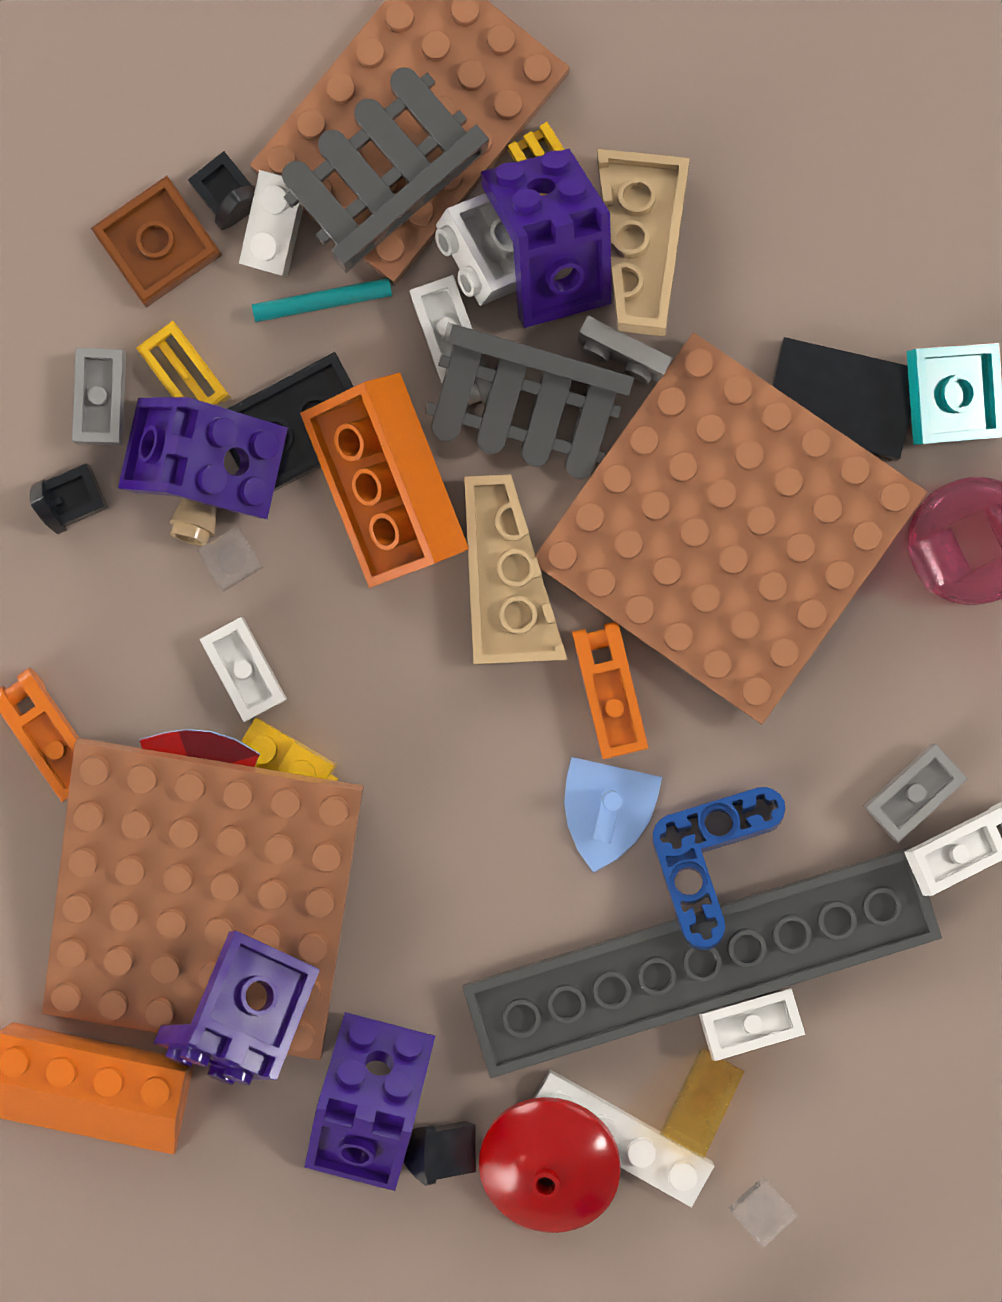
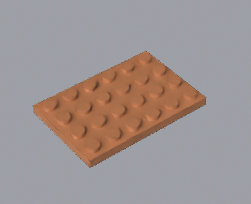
(478, 66)

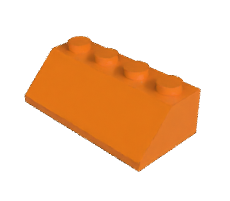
(384, 479)
(92, 1087)

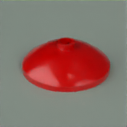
(554, 1142)

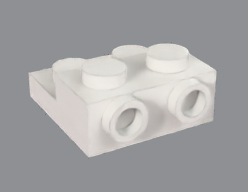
(479, 247)

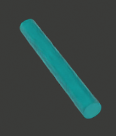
(321, 300)

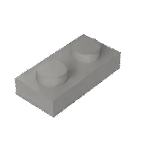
(606, 342)
(99, 396)
(915, 792)

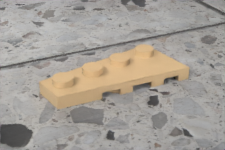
(645, 216)
(507, 591)

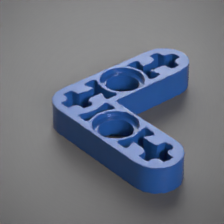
(691, 857)

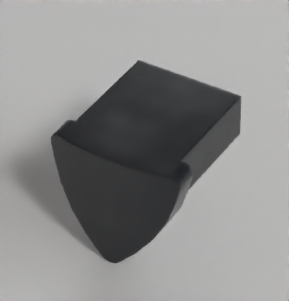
(224, 190)
(67, 498)
(441, 1151)

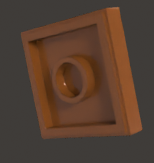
(156, 241)

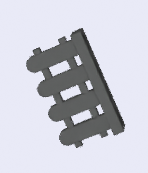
(408, 162)
(503, 395)

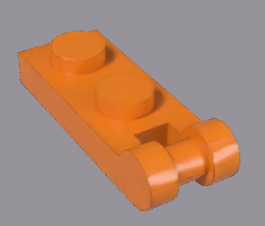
(610, 692)
(41, 730)

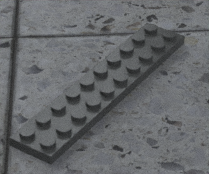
(660, 978)

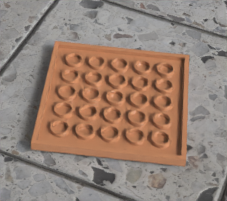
(728, 528)
(175, 857)

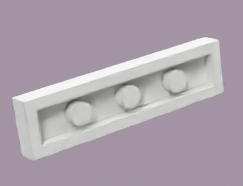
(639, 1145)

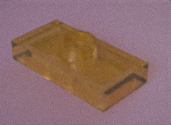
(701, 1103)

